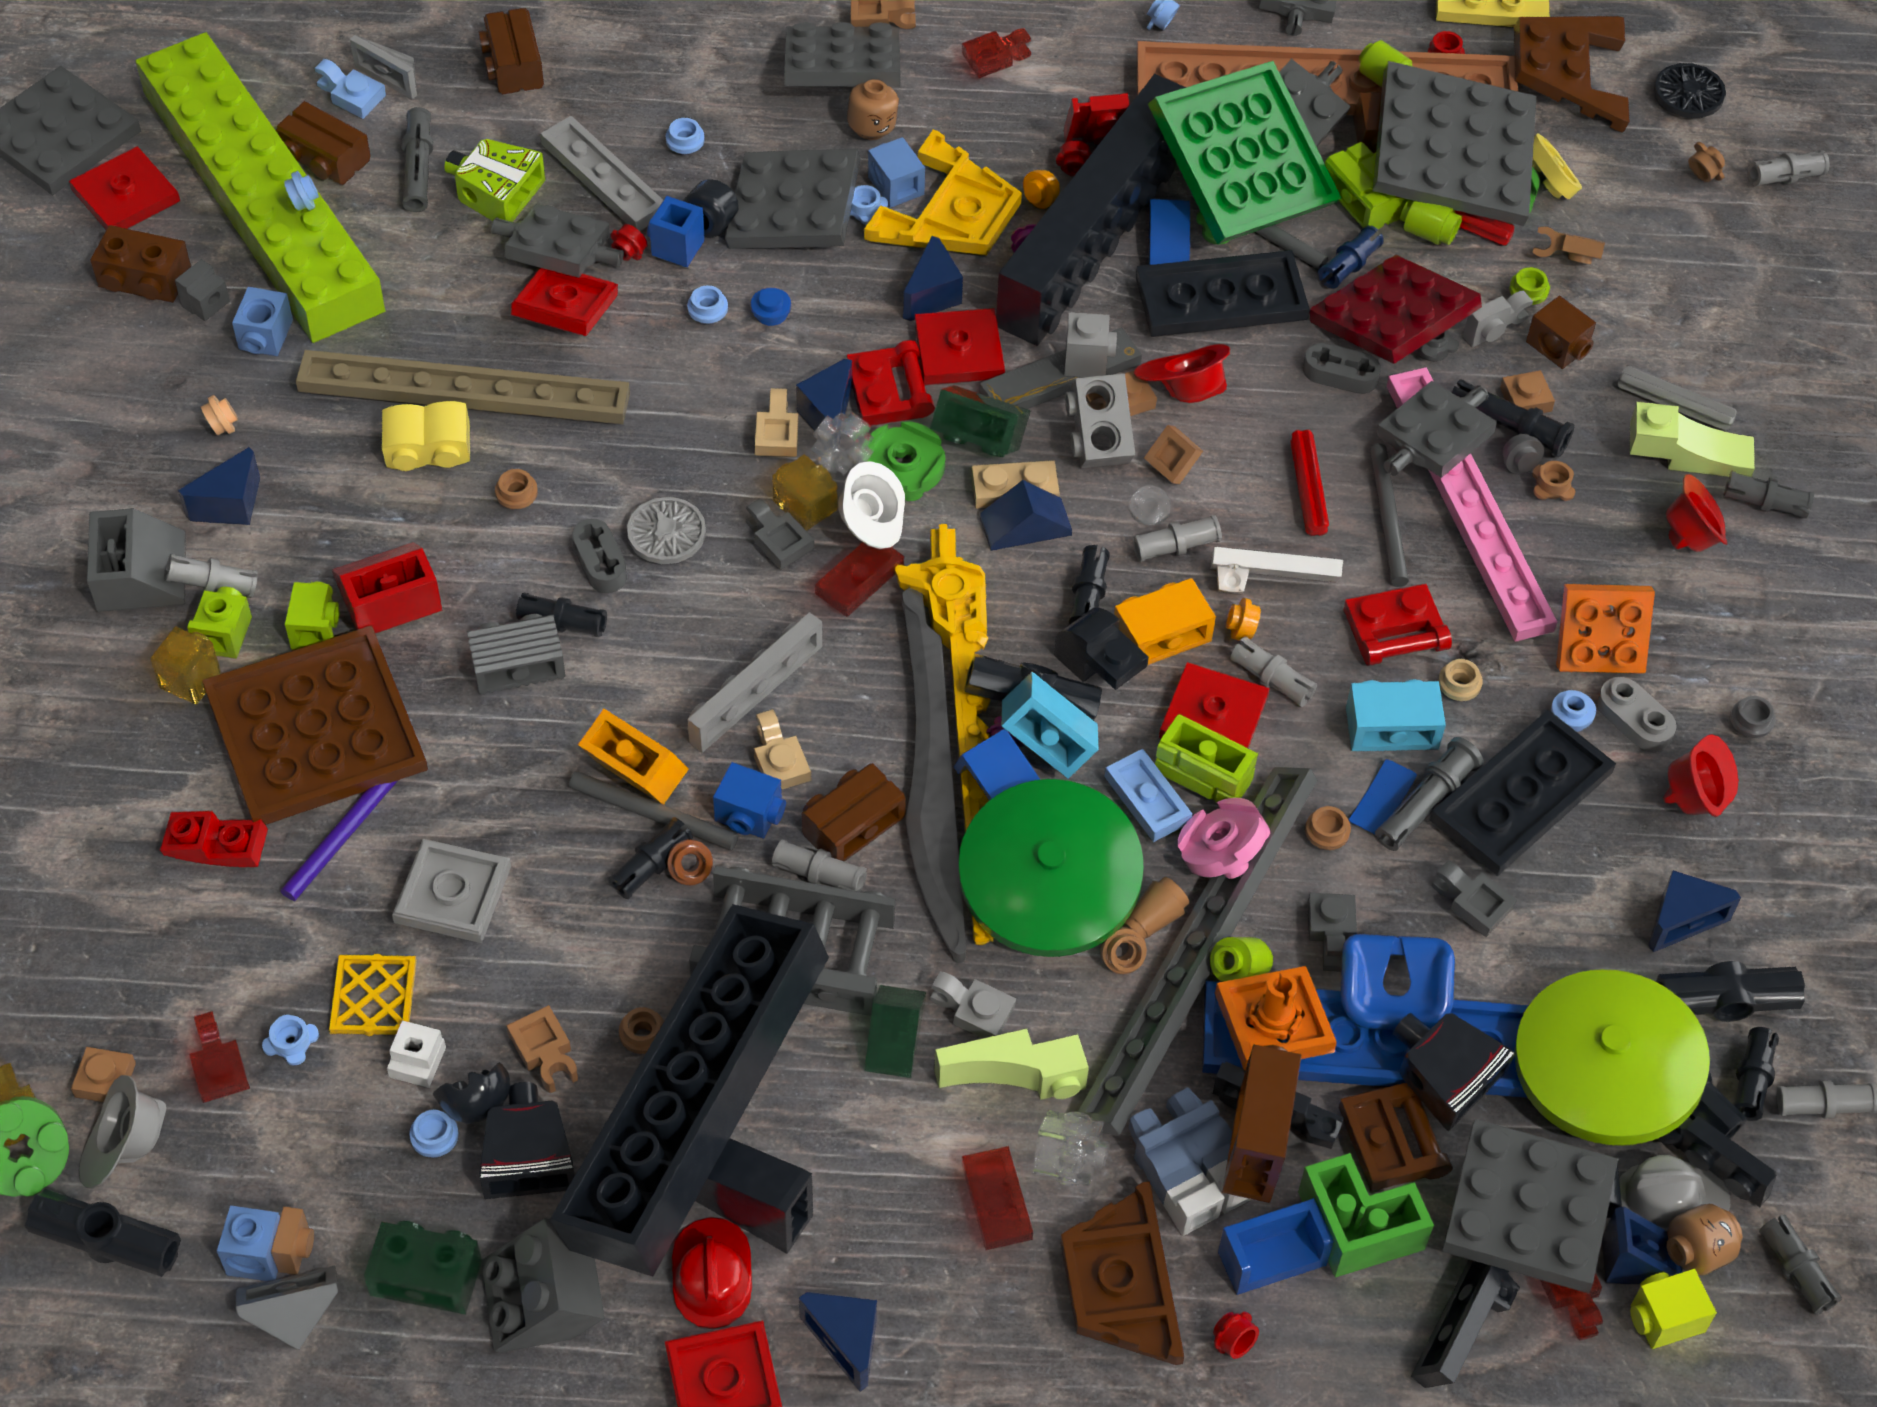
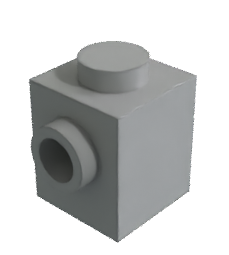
(1088, 345)

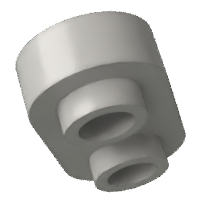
(1634, 712)

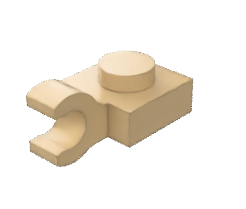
(777, 429)
(780, 756)

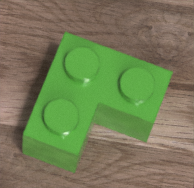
(1364, 1226)

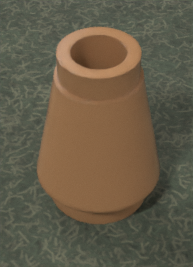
(1157, 907)

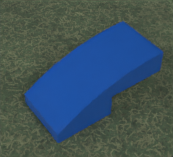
(1169, 231)

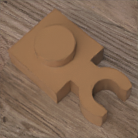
(543, 1043)

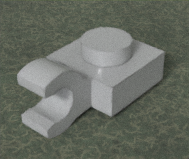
(978, 1010)

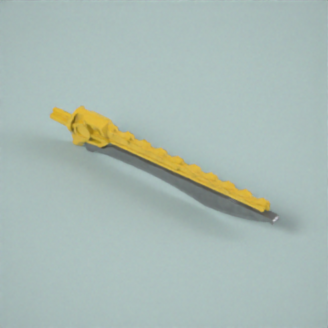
(958, 619)

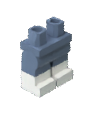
(1186, 1159)

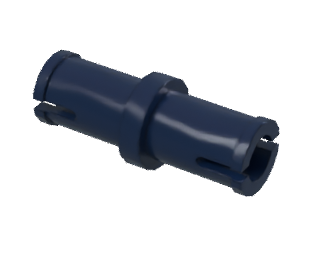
(1350, 257)

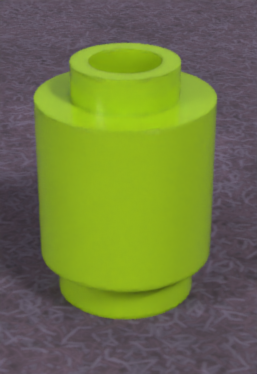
(1375, 58)
(1431, 221)
(1240, 958)

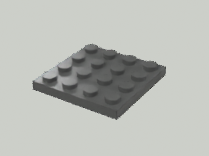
(1455, 143)

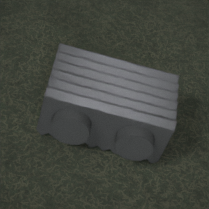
(516, 653)

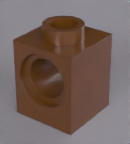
(1561, 332)

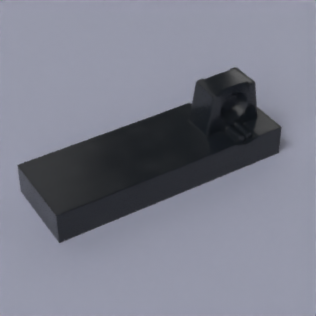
(1476, 1292)

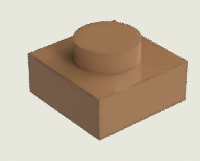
(1528, 391)
(1173, 454)
(98, 1072)
(292, 1241)

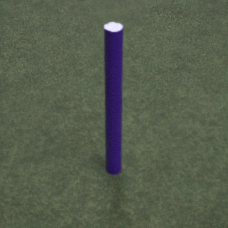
(335, 840)

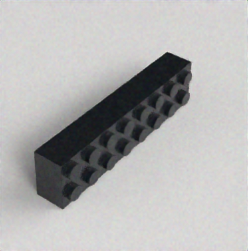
(1086, 221)
(690, 1090)

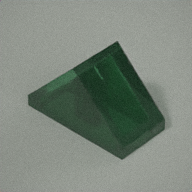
(894, 1031)

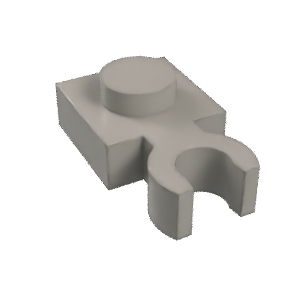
(1494, 316)

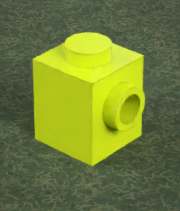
(1671, 1308)

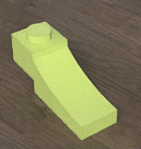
(1687, 445)
(1050, 1067)

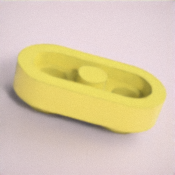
(1559, 176)

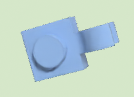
(351, 92)

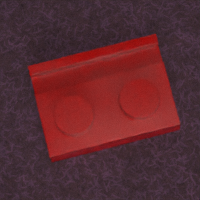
(1094, 118)

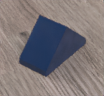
(934, 283)
(825, 393)
(224, 492)
(1024, 517)
(1690, 908)
(1634, 1249)
(844, 1329)

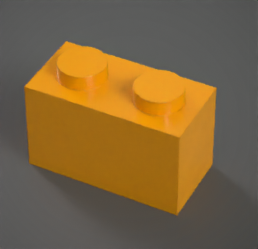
(1167, 620)
(633, 756)

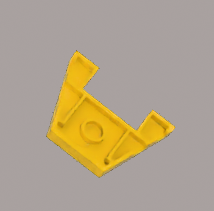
(964, 212)

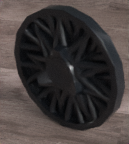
(1689, 90)

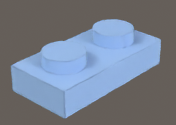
(1148, 795)

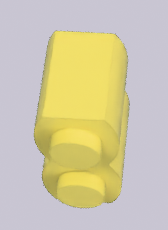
(426, 435)

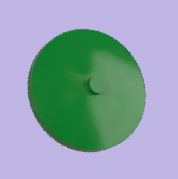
(1051, 867)

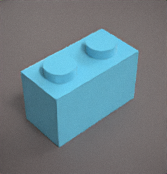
(1395, 715)
(1050, 725)

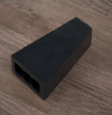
(760, 1194)

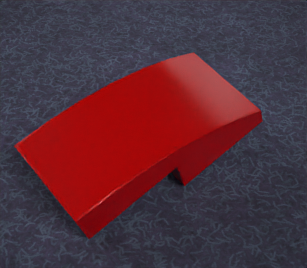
(211, 841)

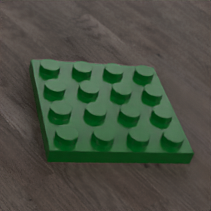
(1244, 151)

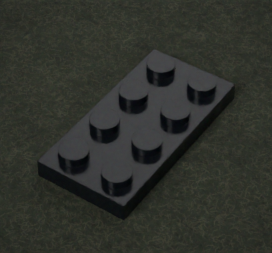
(1222, 293)
(1522, 792)

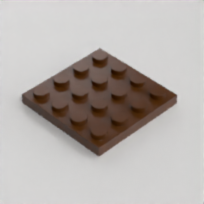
(314, 725)

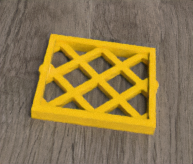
(376, 961)

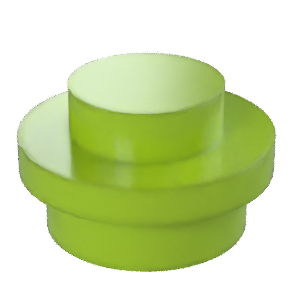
(1531, 281)

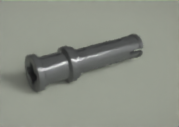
(1439, 781)

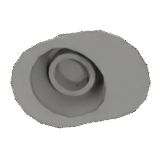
(123, 1132)
(1668, 1187)

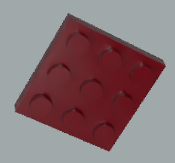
(1395, 308)

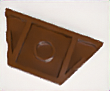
(1122, 1279)

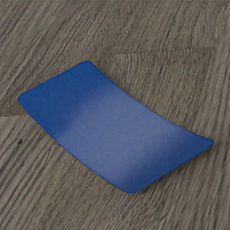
(1383, 796)

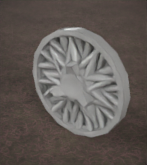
(666, 530)

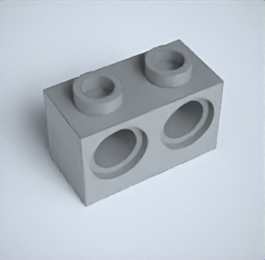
(1111, 421)

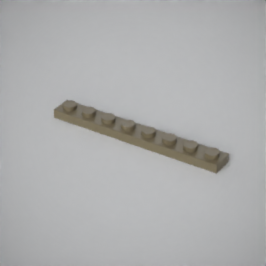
(476, 386)

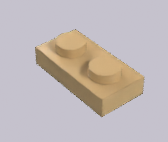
(995, 480)

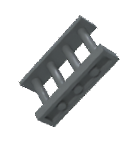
(836, 990)

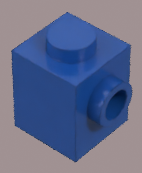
(676, 231)
(748, 801)

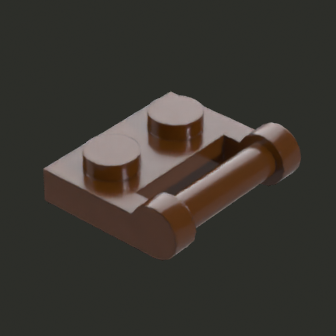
(1381, 1141)

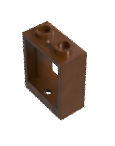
(1262, 1123)

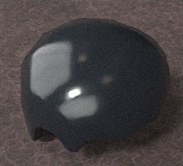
(472, 1101)

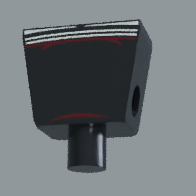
(1450, 1064)
(525, 1147)

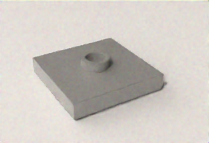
(452, 890)

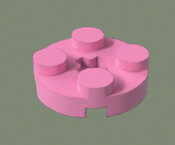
(1239, 836)

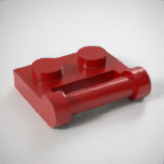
(876, 387)
(1392, 615)

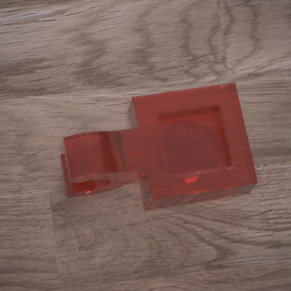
(992, 53)
(219, 1064)
(1582, 1309)

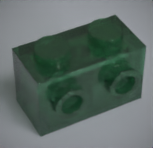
(980, 420)
(423, 1266)

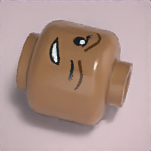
(872, 109)
(1705, 1239)

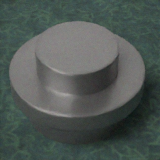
(1522, 453)
(1753, 717)

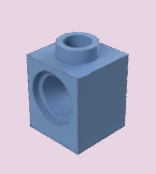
(896, 172)
(262, 321)
(248, 1243)

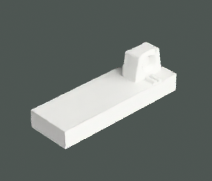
(1236, 564)

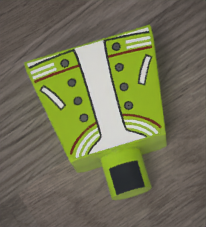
(496, 178)

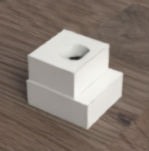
(416, 1066)

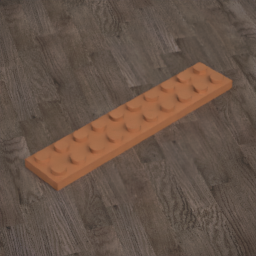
(1197, 63)

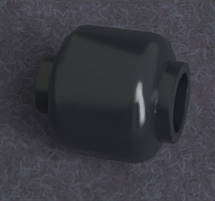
(718, 205)

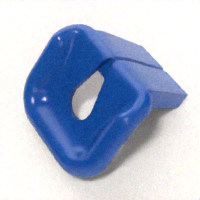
(1362, 974)

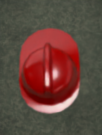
(1189, 375)
(1695, 518)
(1703, 778)
(712, 1273)

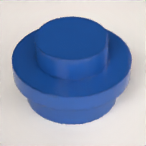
(771, 306)

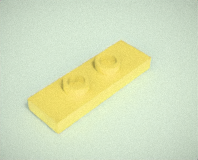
(1490, 11)

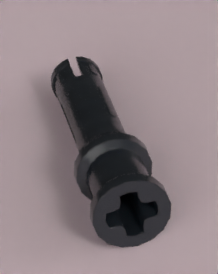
(1532, 422)

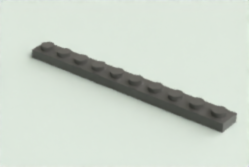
(1188, 960)

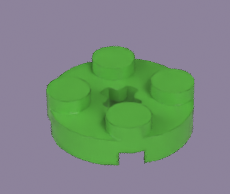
(926, 455)
(46, 1138)

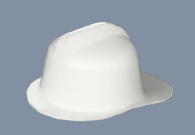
(873, 504)

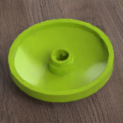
(1611, 1057)

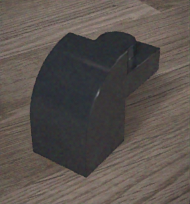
(1098, 646)

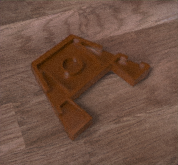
(1556, 61)

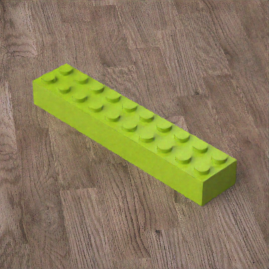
(245, 172)

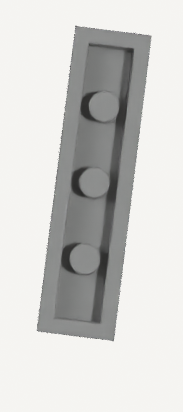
(602, 172)
(747, 689)

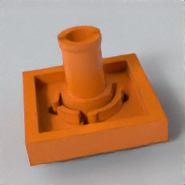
(1589, 609)
(1270, 1006)

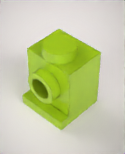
(311, 614)
(223, 620)

